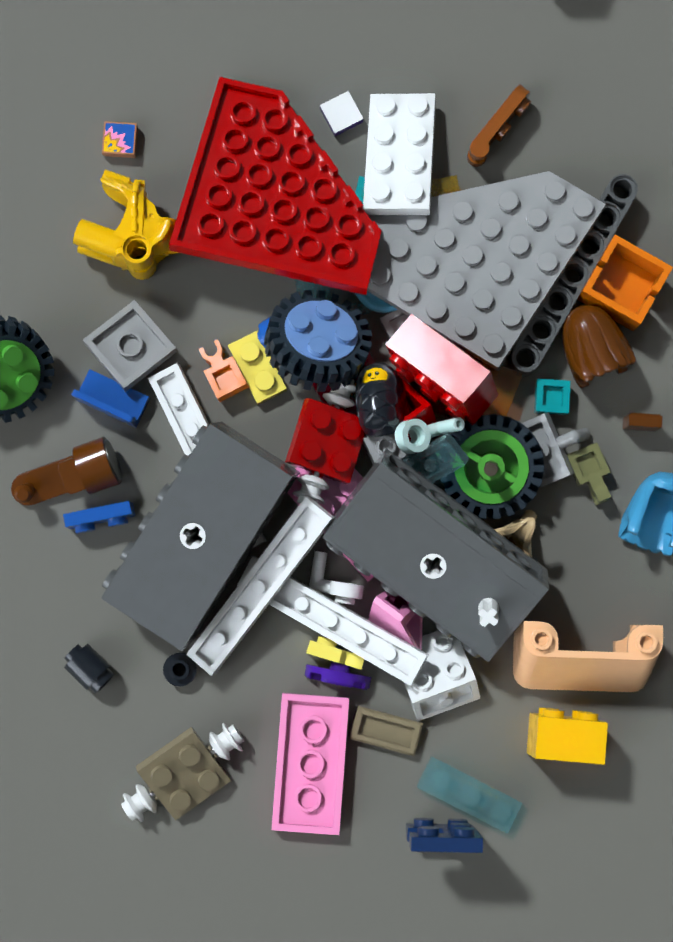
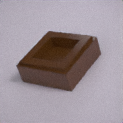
(642, 422)

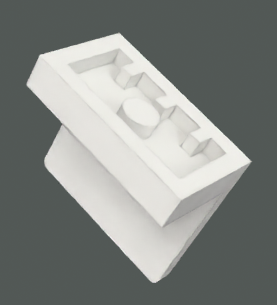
(444, 679)

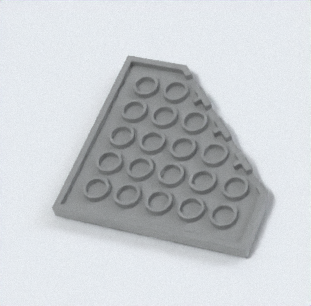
(483, 259)

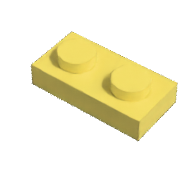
(256, 369)

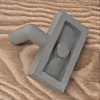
(552, 446)

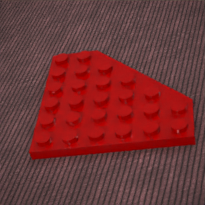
(272, 196)

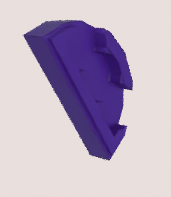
(338, 675)

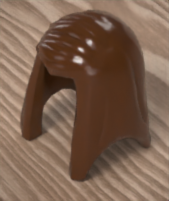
(594, 344)

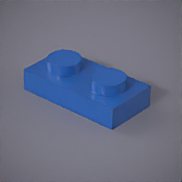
(85, 520)

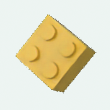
(567, 738)

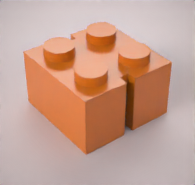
(623, 281)

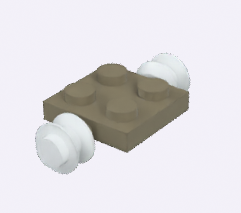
(182, 773)

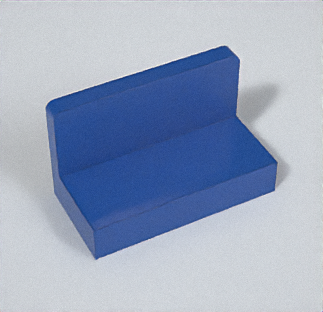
(111, 399)

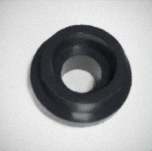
(168, 669)

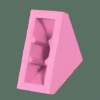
(397, 618)

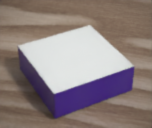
(341, 113)

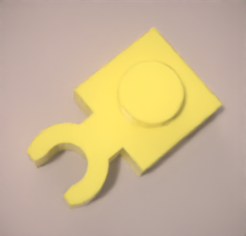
(327, 649)

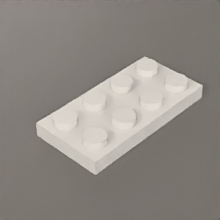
(399, 154)

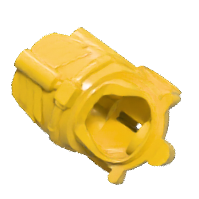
(138, 234)

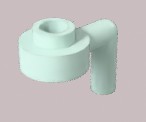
(422, 433)

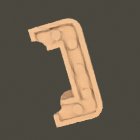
(544, 667)

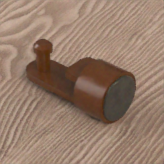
(89, 468)

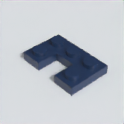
(449, 837)

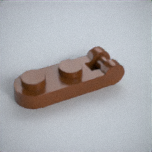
(498, 125)

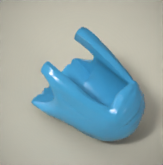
(650, 515)

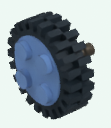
(317, 340)

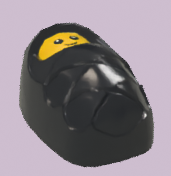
(380, 399)

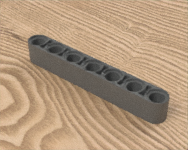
(569, 291)

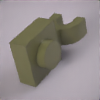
(589, 468)

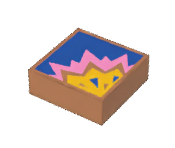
(119, 139)

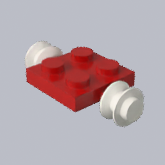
(325, 442)

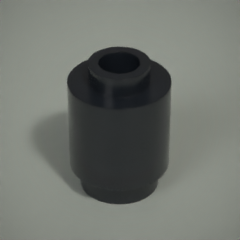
(88, 668)

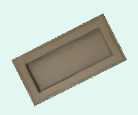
(386, 730)

